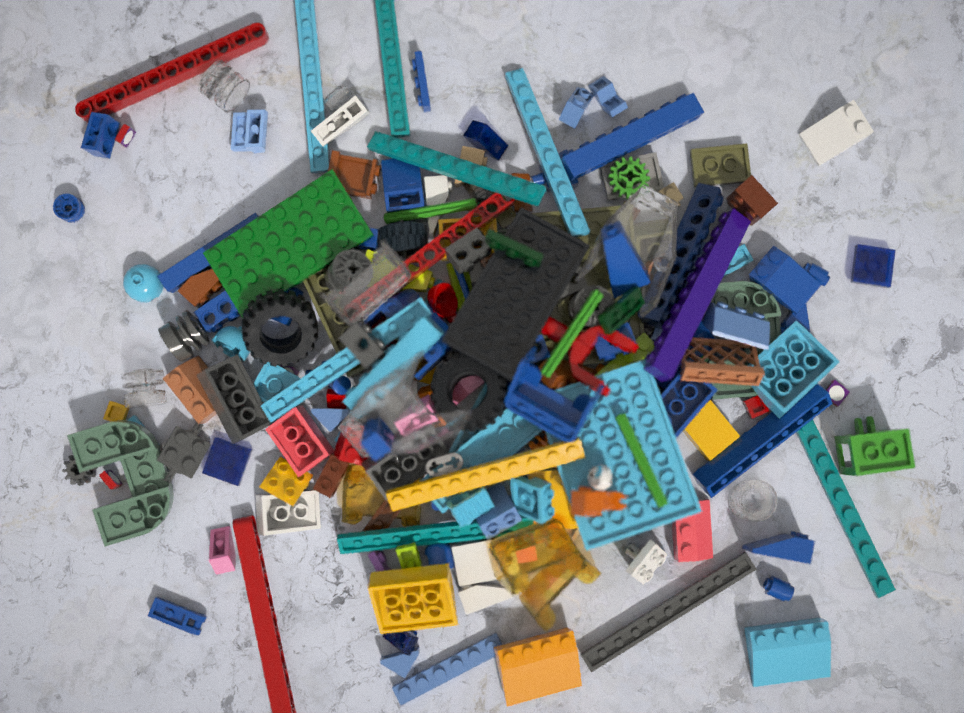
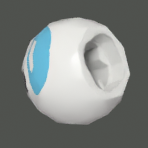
(600, 477)

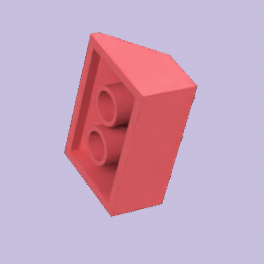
(300, 440)
(693, 536)

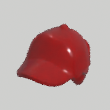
(443, 301)

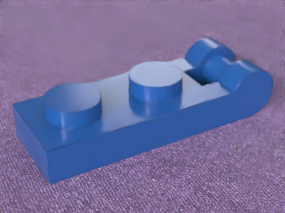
(176, 616)

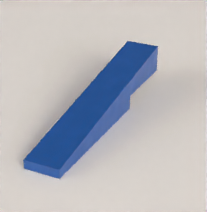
(195, 263)

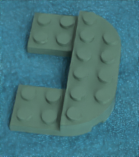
(753, 299)
(138, 453)

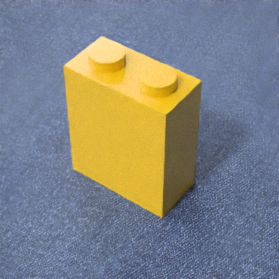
(710, 431)

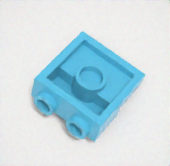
(273, 381)
(532, 498)

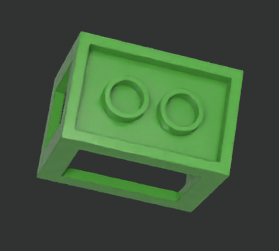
(875, 450)

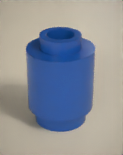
(817, 272)
(778, 588)

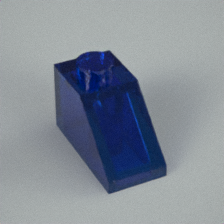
(486, 139)

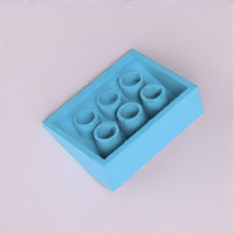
(792, 368)
(789, 651)

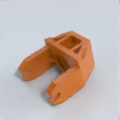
(592, 503)

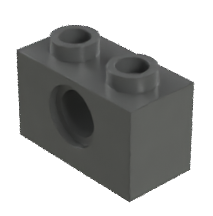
(352, 340)

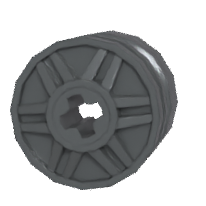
(338, 274)
(580, 297)
(181, 337)

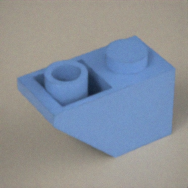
(576, 107)

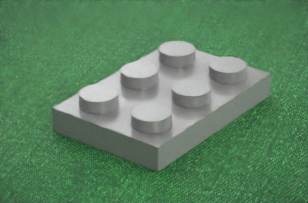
(652, 164)

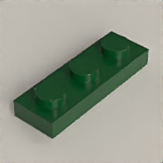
(513, 248)
(621, 310)

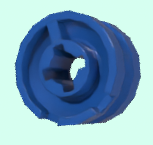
(60, 208)

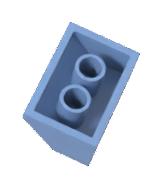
(737, 324)

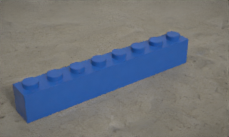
(631, 137)
(759, 442)

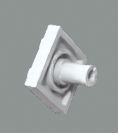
(645, 561)

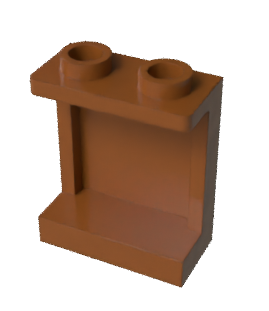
(356, 174)

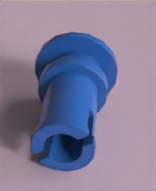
(341, 385)

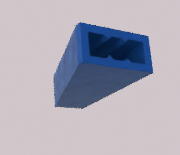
(623, 260)

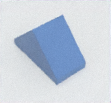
(330, 417)
(399, 662)

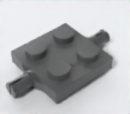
(183, 452)

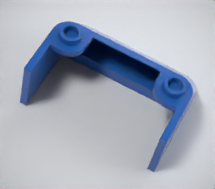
(398, 303)
(546, 407)

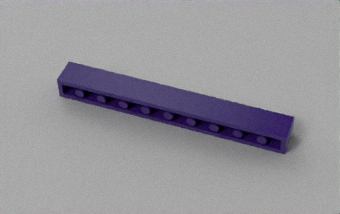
(696, 295)

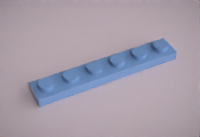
(446, 669)

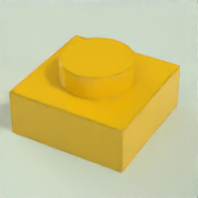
(115, 411)

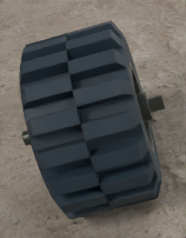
(404, 237)

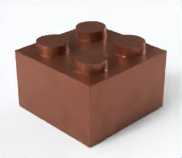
(751, 200)

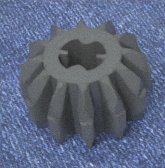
(74, 475)

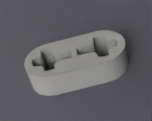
(446, 469)

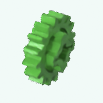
(620, 177)

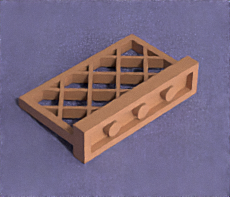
(720, 372)

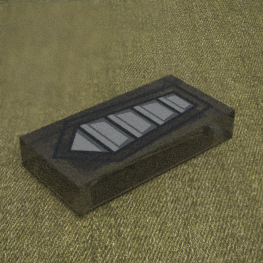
(476, 192)

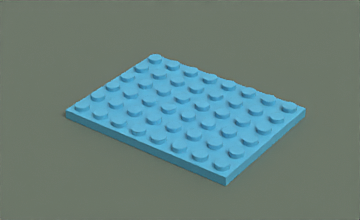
(603, 443)

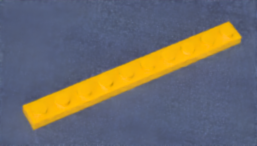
(485, 474)

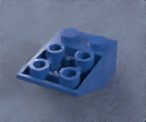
(401, 185)

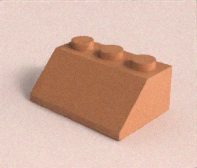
(188, 389)

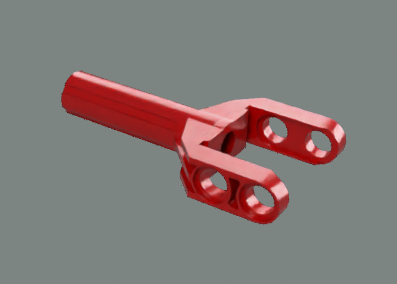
(582, 347)

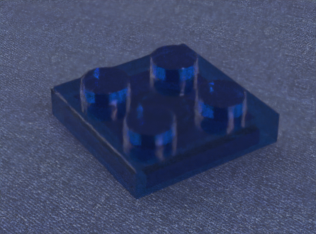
(873, 266)
(227, 461)

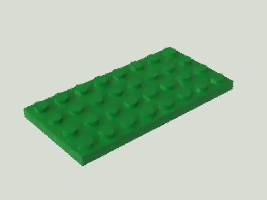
(289, 241)

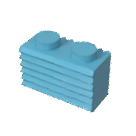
(470, 505)

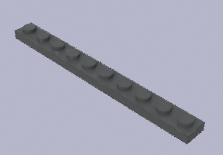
(668, 611)

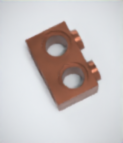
(331, 476)

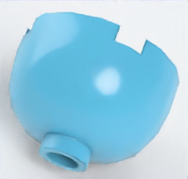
(142, 283)
(231, 341)

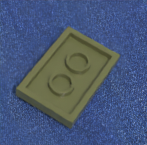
(720, 165)

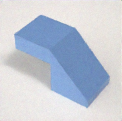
(606, 96)

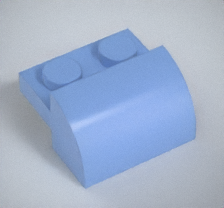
(249, 131)

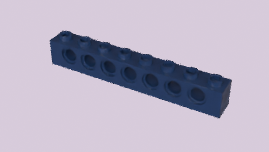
(702, 196)

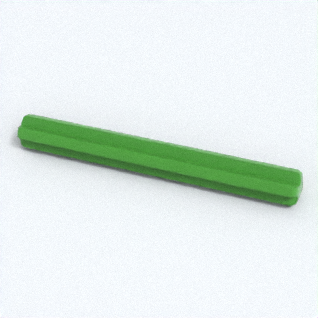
(430, 211)
(571, 333)
(641, 460)

